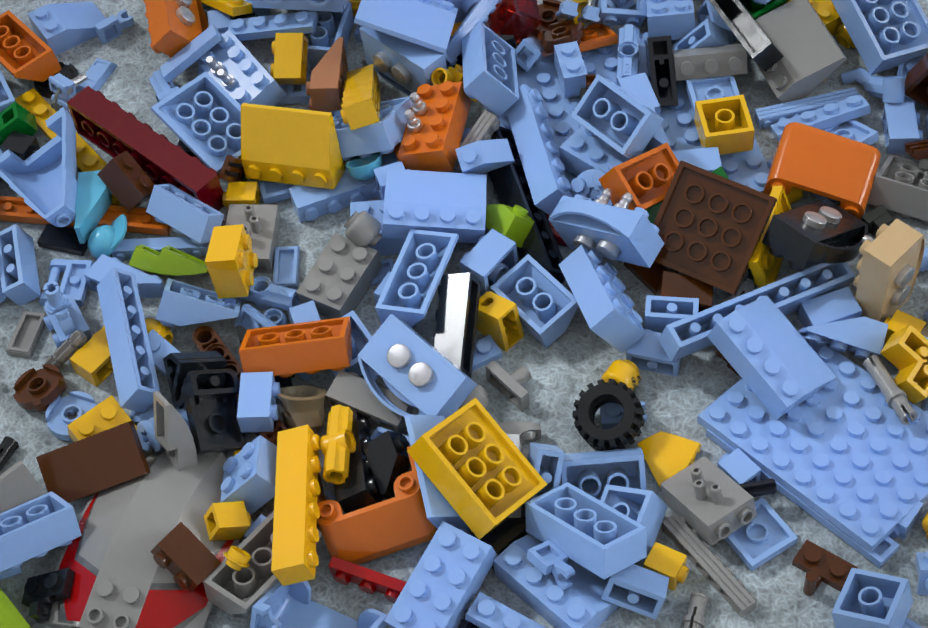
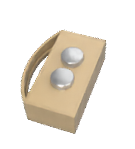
(888, 269)

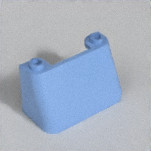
(292, 608)

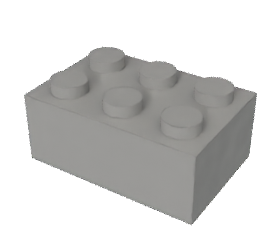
(340, 277)

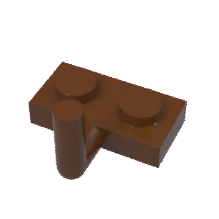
(821, 567)

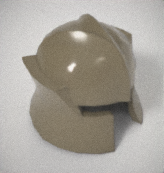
(303, 406)

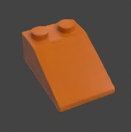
(643, 176)

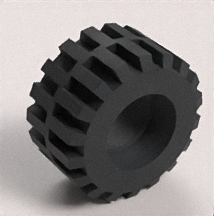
(596, 397)

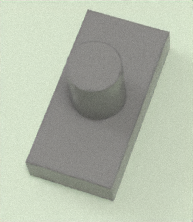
(510, 384)

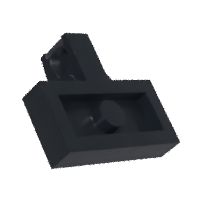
(44, 590)

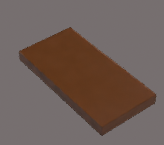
(94, 463)

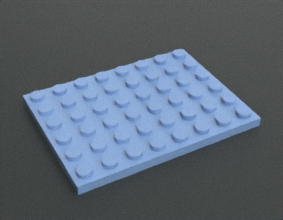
(835, 449)

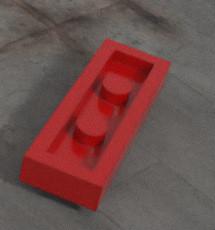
(367, 579)

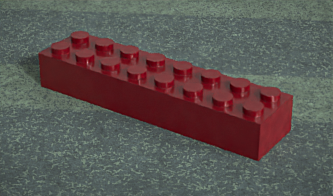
(118, 131)

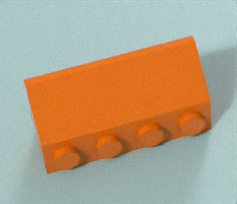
(24, 51)
(298, 347)

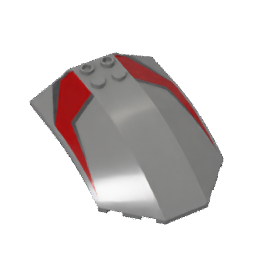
(112, 560)

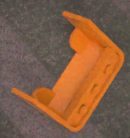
(377, 527)

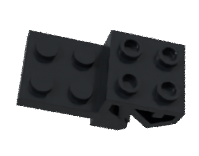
(209, 395)

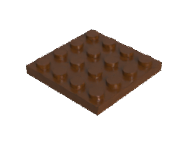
(711, 226)

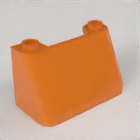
(824, 166)

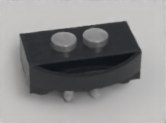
(815, 235)

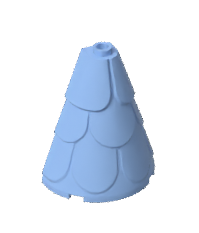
(49, 174)

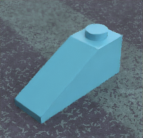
(91, 203)

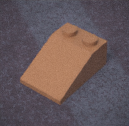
(328, 79)

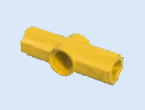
(338, 444)

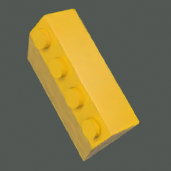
(290, 146)
(476, 467)

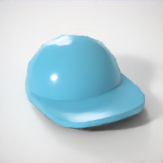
(363, 167)
(107, 237)

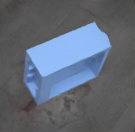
(616, 16)

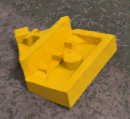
(668, 454)

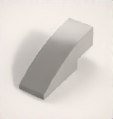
(173, 433)

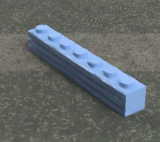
(478, 13)
(772, 114)
(127, 246)

